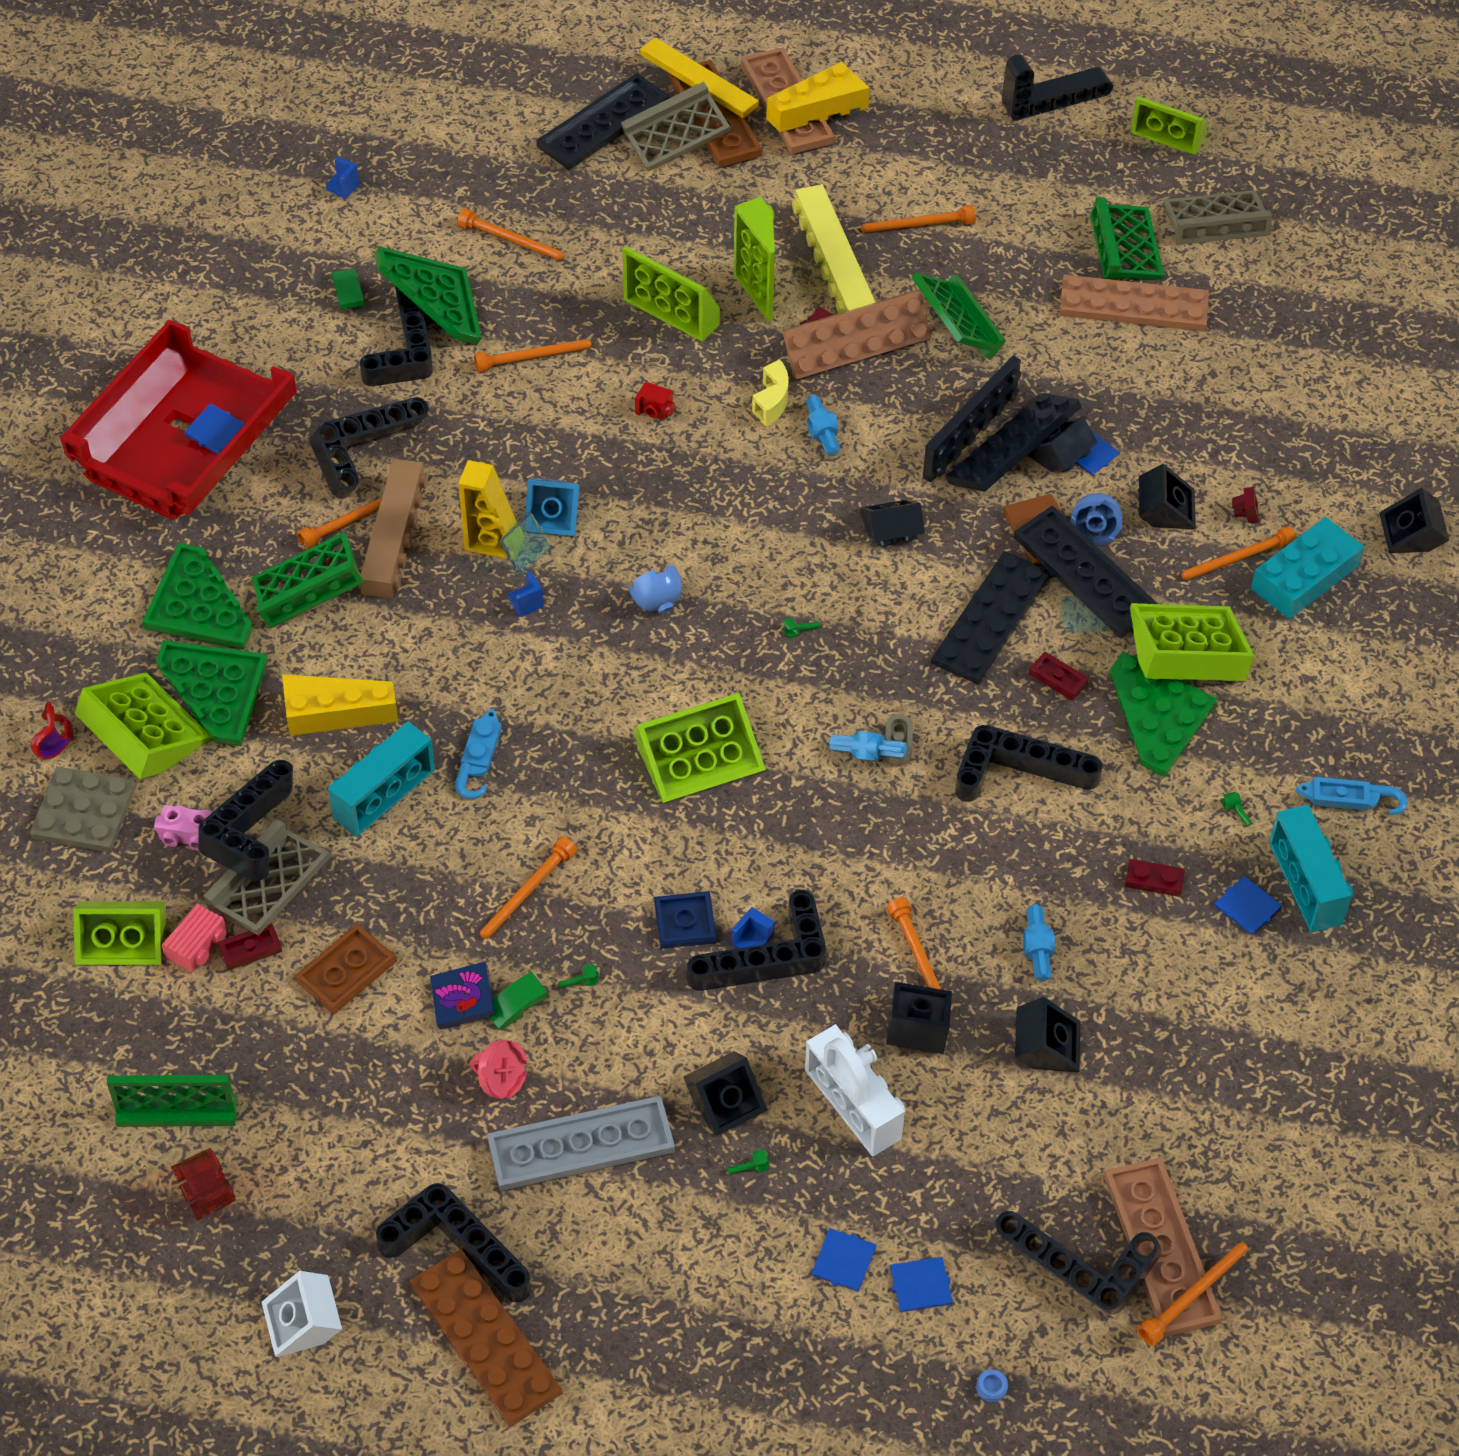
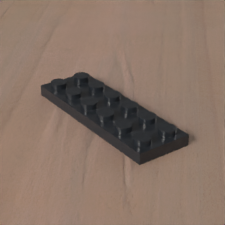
(599, 121)
(971, 419)
(1013, 442)
(1082, 569)
(990, 617)

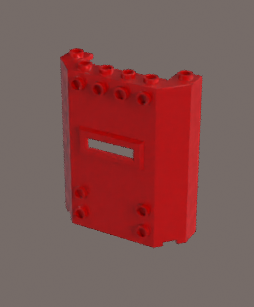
(127, 430)

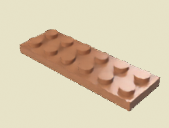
(772, 73)
(1134, 302)
(856, 334)
(1149, 1204)

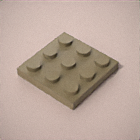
(83, 809)

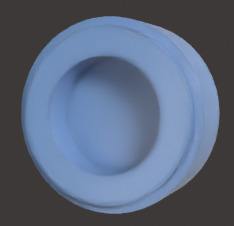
(992, 1385)

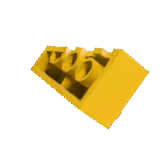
(818, 97)
(484, 510)
(336, 703)

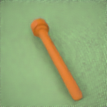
(963, 215)
(468, 219)
(485, 361)
(311, 535)
(1281, 539)
(562, 850)
(900, 911)
(1152, 1329)

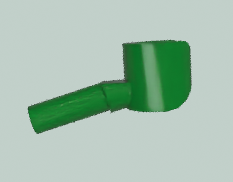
(793, 629)
(1233, 800)
(588, 978)
(759, 1163)

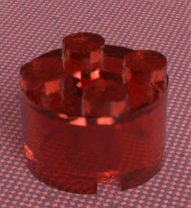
(203, 1183)

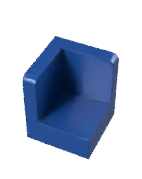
(345, 179)
(528, 597)
(752, 929)

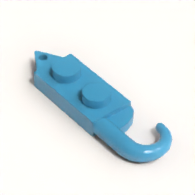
(478, 753)
(1349, 794)

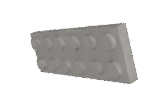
(580, 1143)

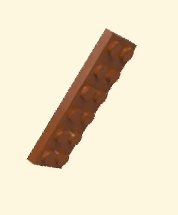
(732, 146)
(485, 1337)

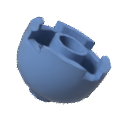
(1099, 515)
(657, 590)

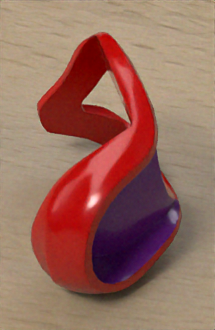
(48, 741)

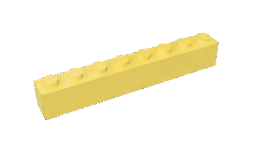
(831, 248)

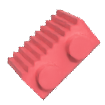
(194, 938)

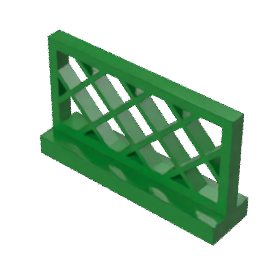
(1108, 241)
(961, 313)
(312, 589)
(164, 1110)

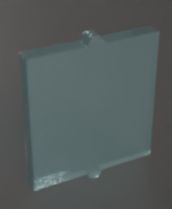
(524, 543)
(1080, 618)

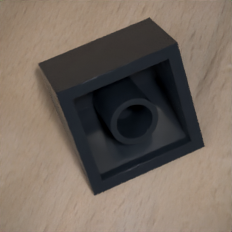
(1065, 446)
(1166, 499)
(893, 521)
(1414, 524)
(919, 1018)
(1047, 1037)
(725, 1092)

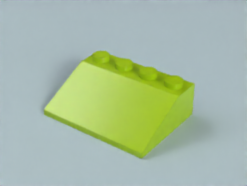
(755, 252)
(668, 295)
(1190, 642)
(140, 723)
(699, 748)

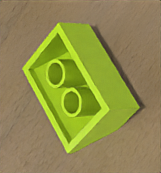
(1168, 125)
(119, 932)

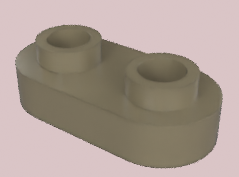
(903, 723)

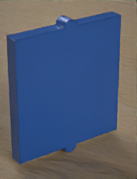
(214, 429)
(1099, 457)
(1248, 905)
(844, 1259)
(921, 1284)

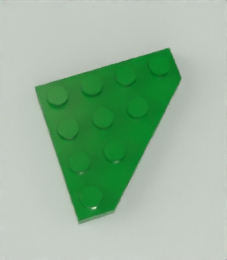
(436, 288)
(197, 602)
(215, 685)
(1158, 713)

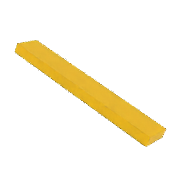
(694, 74)

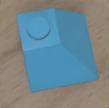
(553, 505)

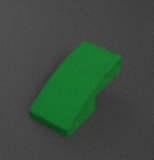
(347, 288)
(517, 998)

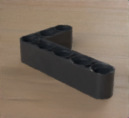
(1027, 99)
(401, 364)
(360, 433)
(1019, 753)
(222, 832)
(767, 954)
(461, 1235)
(1077, 1267)

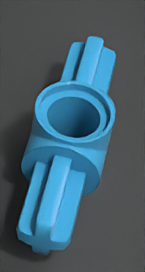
(822, 425)
(868, 745)
(1038, 942)

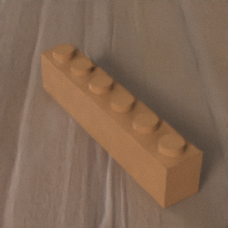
(393, 528)

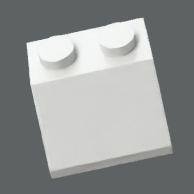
(301, 1313)

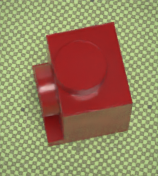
(654, 401)

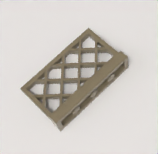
(667, 114)
(1226, 225)
(232, 885)

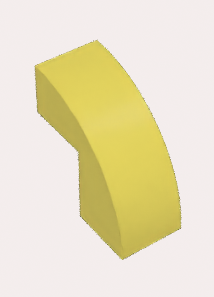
(772, 401)

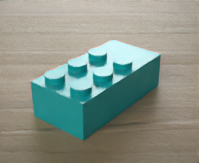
(1307, 567)
(381, 778)
(1310, 868)

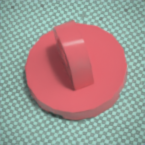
(500, 1068)

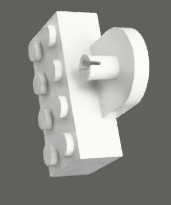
(855, 1089)

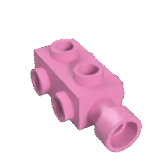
(179, 825)

